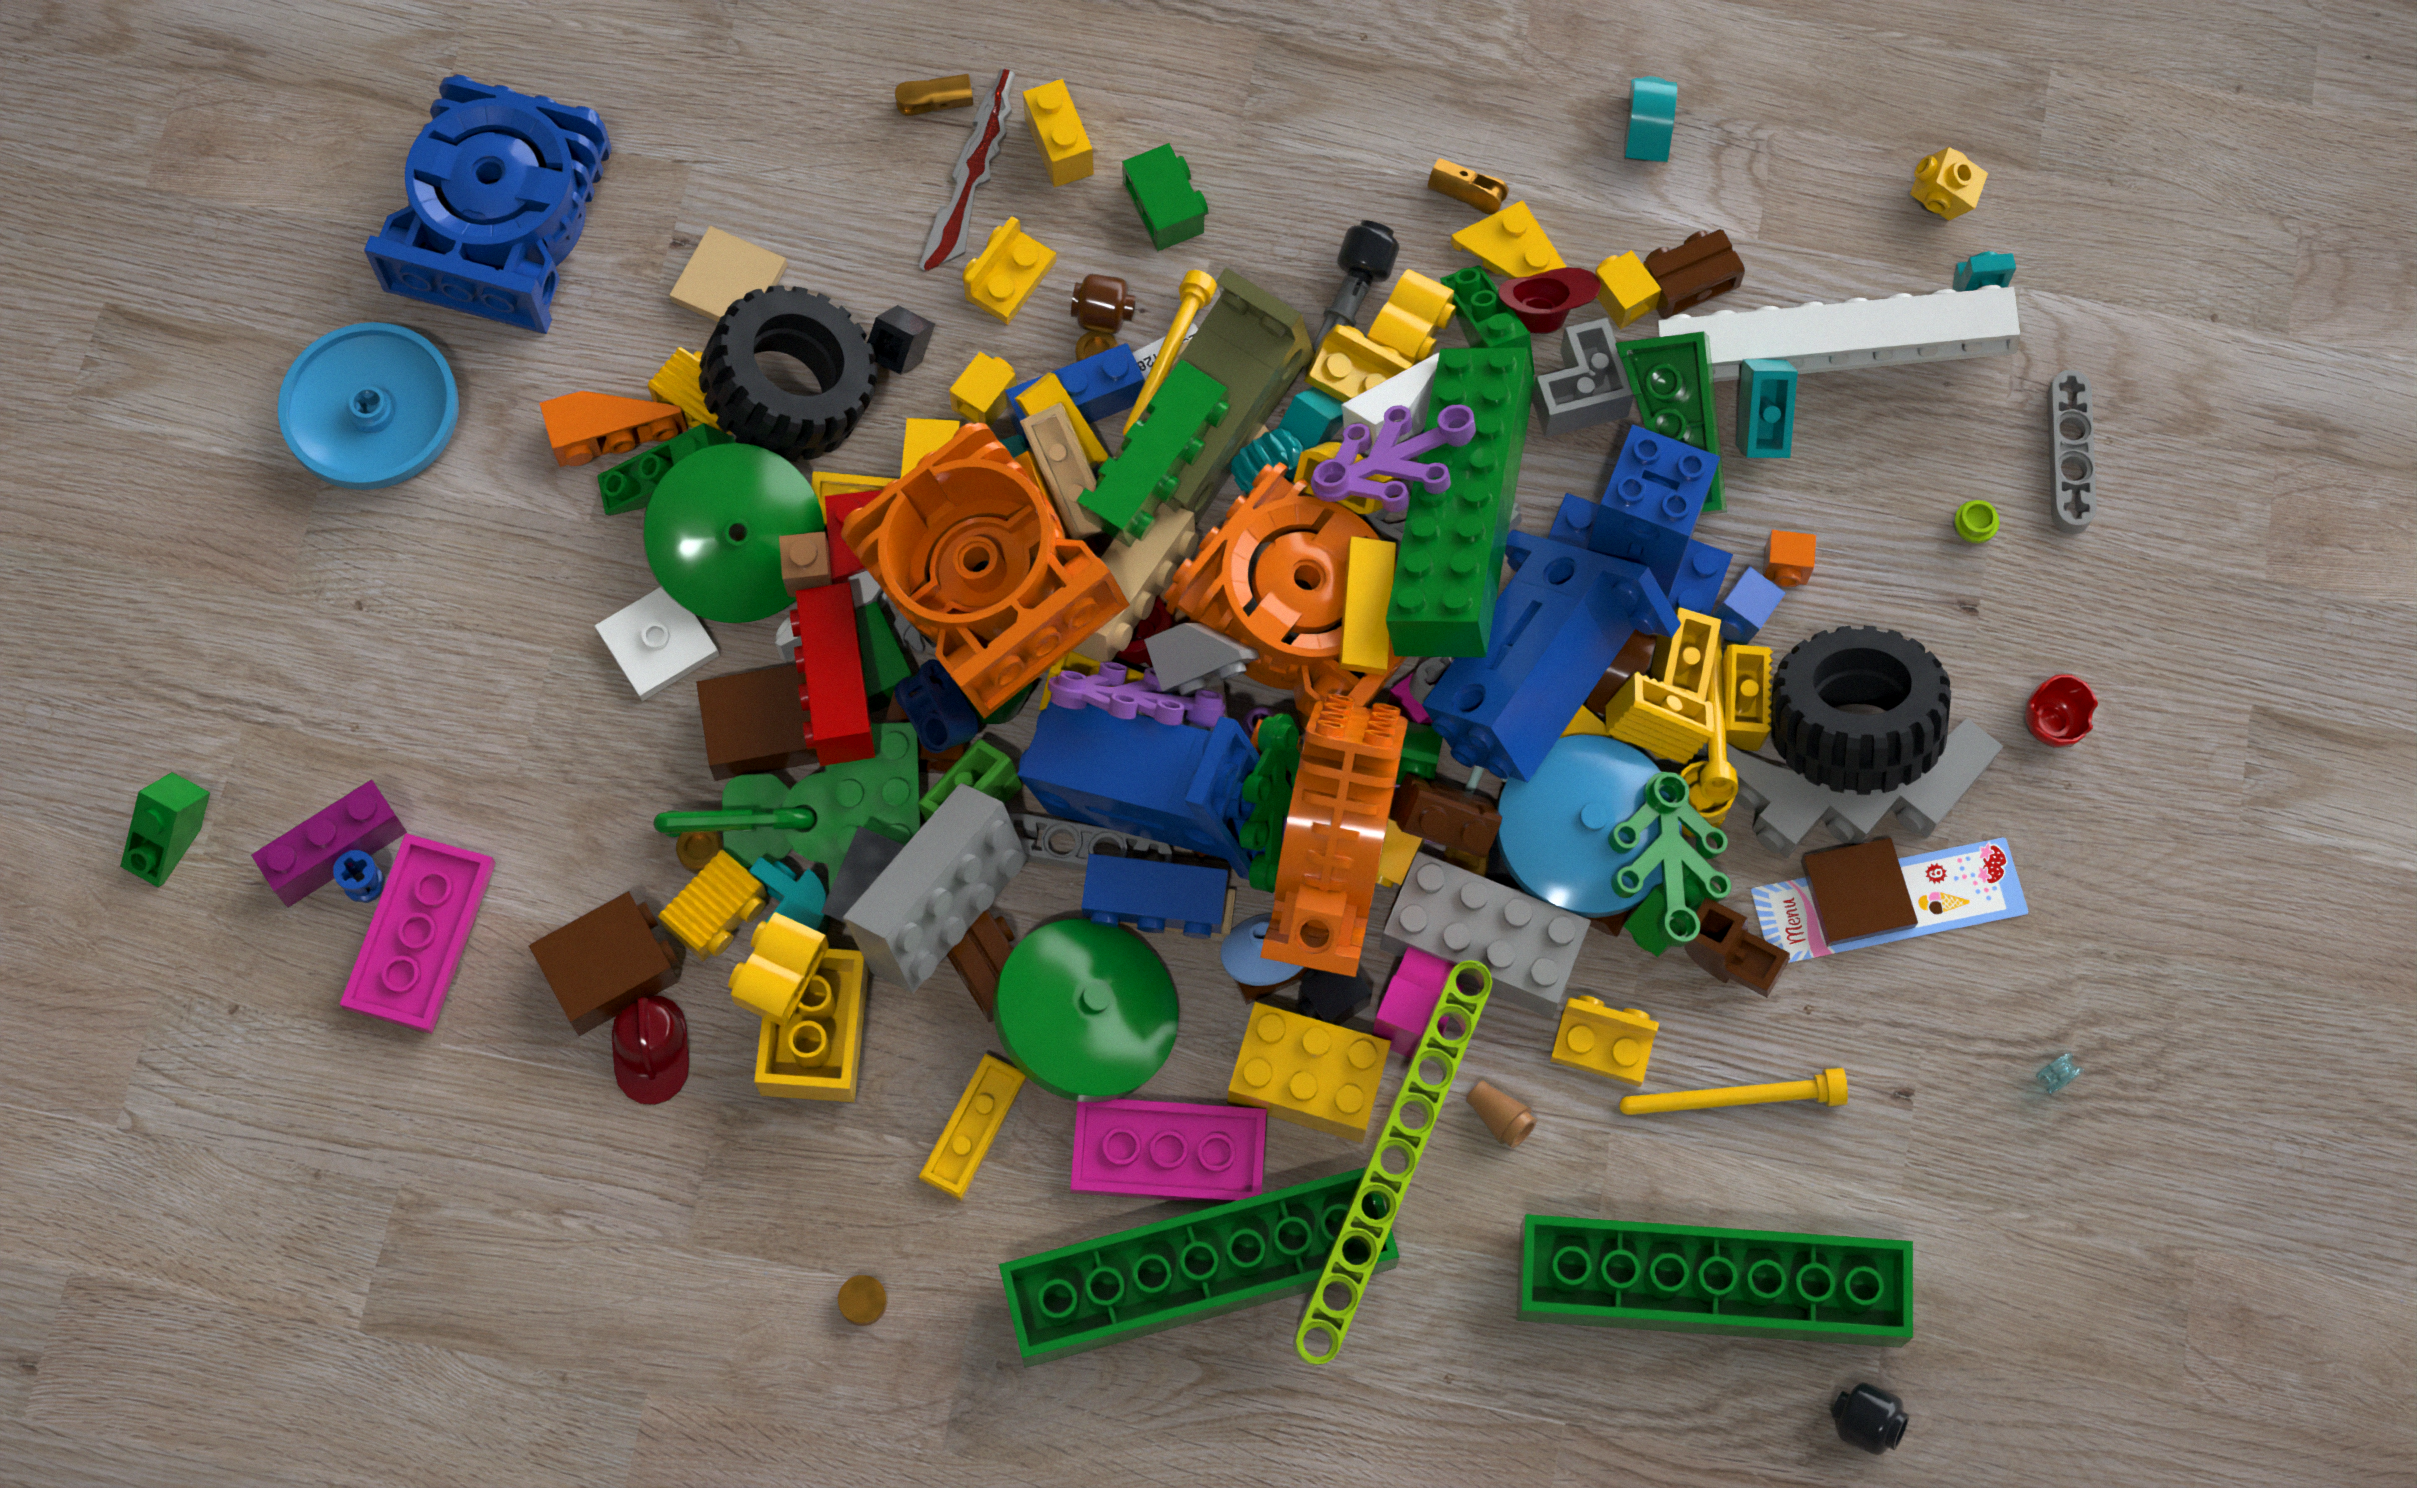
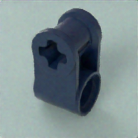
(936, 710)

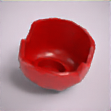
(2060, 711)

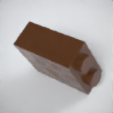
(754, 722)
(605, 962)

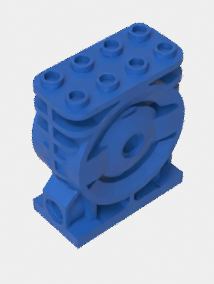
(514, 229)

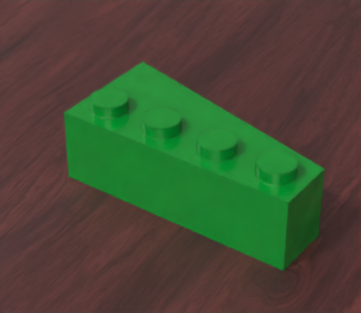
(1678, 397)
(1155, 454)

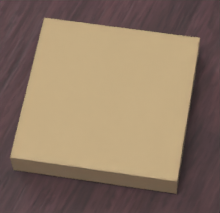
(725, 271)

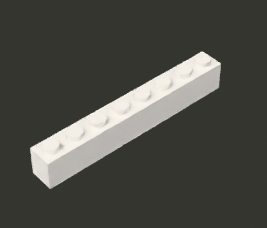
(1860, 331)

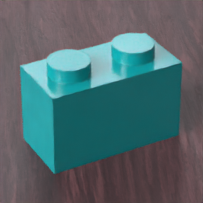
(1766, 408)

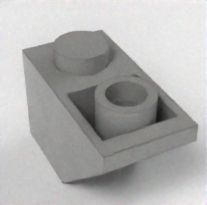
(1195, 653)

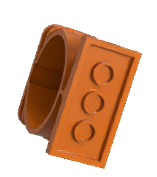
(1307, 546)
(1015, 615)
(1335, 835)

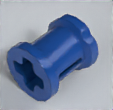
(362, 863)

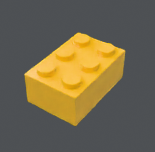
(822, 1042)
(1308, 1072)

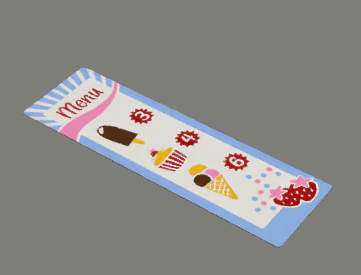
(1945, 886)

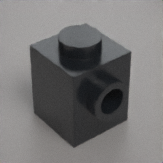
(900, 339)
(1332, 996)

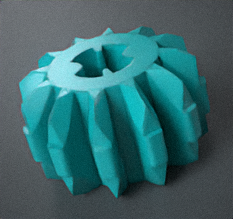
(1267, 449)

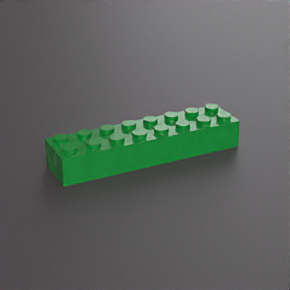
(1458, 538)
(1184, 1268)
(1715, 1281)

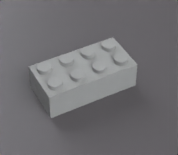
(936, 888)
(1469, 917)

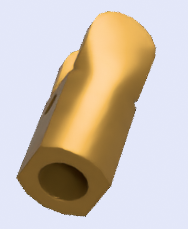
(935, 94)
(1468, 186)

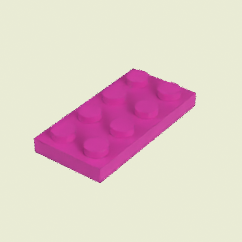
(418, 933)
(1168, 1151)

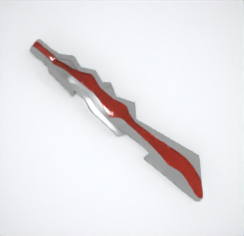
(951, 225)

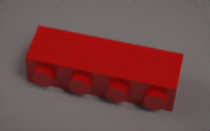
(834, 675)

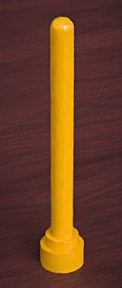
(1195, 293)
(1718, 777)
(1825, 1087)

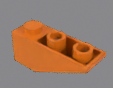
(600, 424)

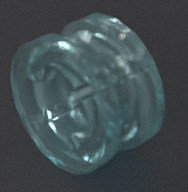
(2060, 1073)

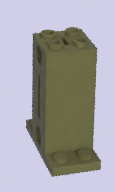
(1256, 352)

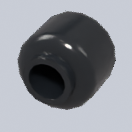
(1368, 252)
(1870, 1418)

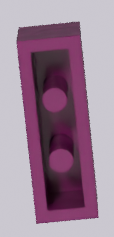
(307, 853)

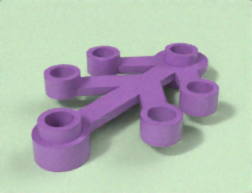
(1340, 478)
(1124, 700)

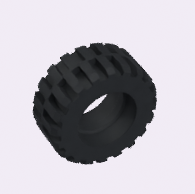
(808, 331)
(1860, 749)

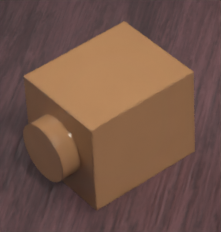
(805, 561)

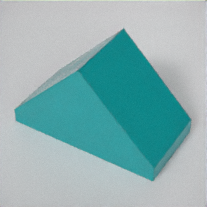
(1313, 417)

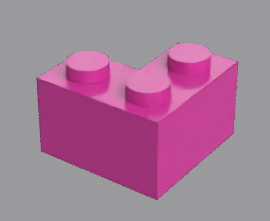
(1411, 1001)

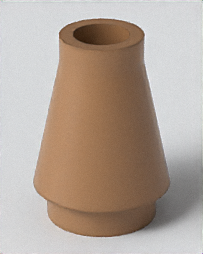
(1503, 1115)

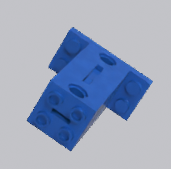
(1652, 517)
(1545, 653)
(1145, 778)

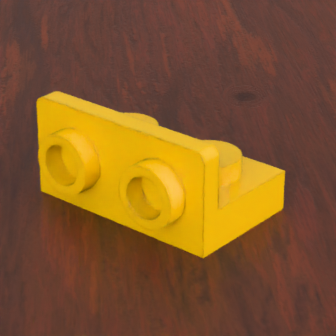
(1007, 271)
(1352, 364)
(1604, 1040)

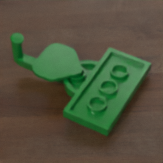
(770, 820)

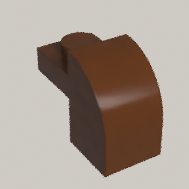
(1631, 659)
(1733, 953)

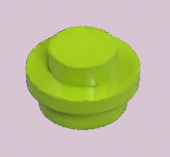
(1976, 521)

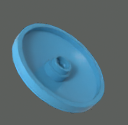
(368, 406)
(1561, 823)

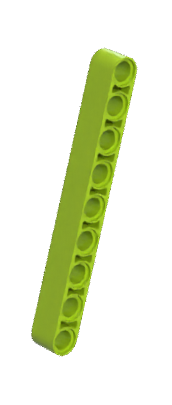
(1409, 1143)

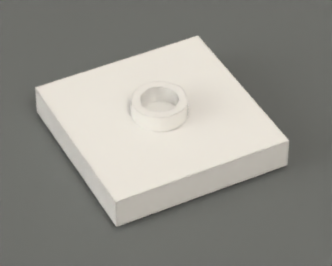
(656, 642)

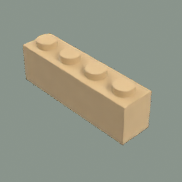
(1141, 576)

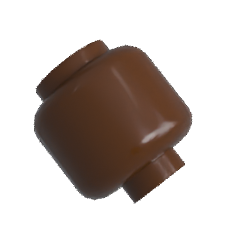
(1102, 303)

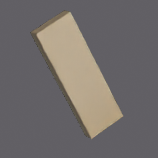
(1062, 466)

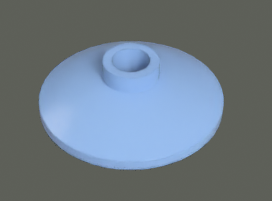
(1242, 955)

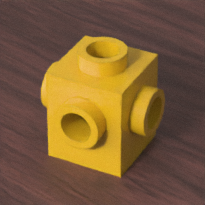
(1948, 183)

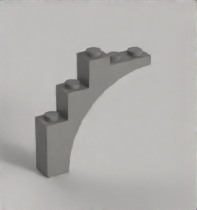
(1794, 807)

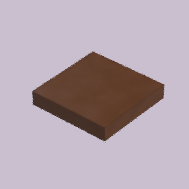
(1859, 892)

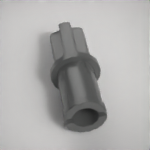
(1343, 308)

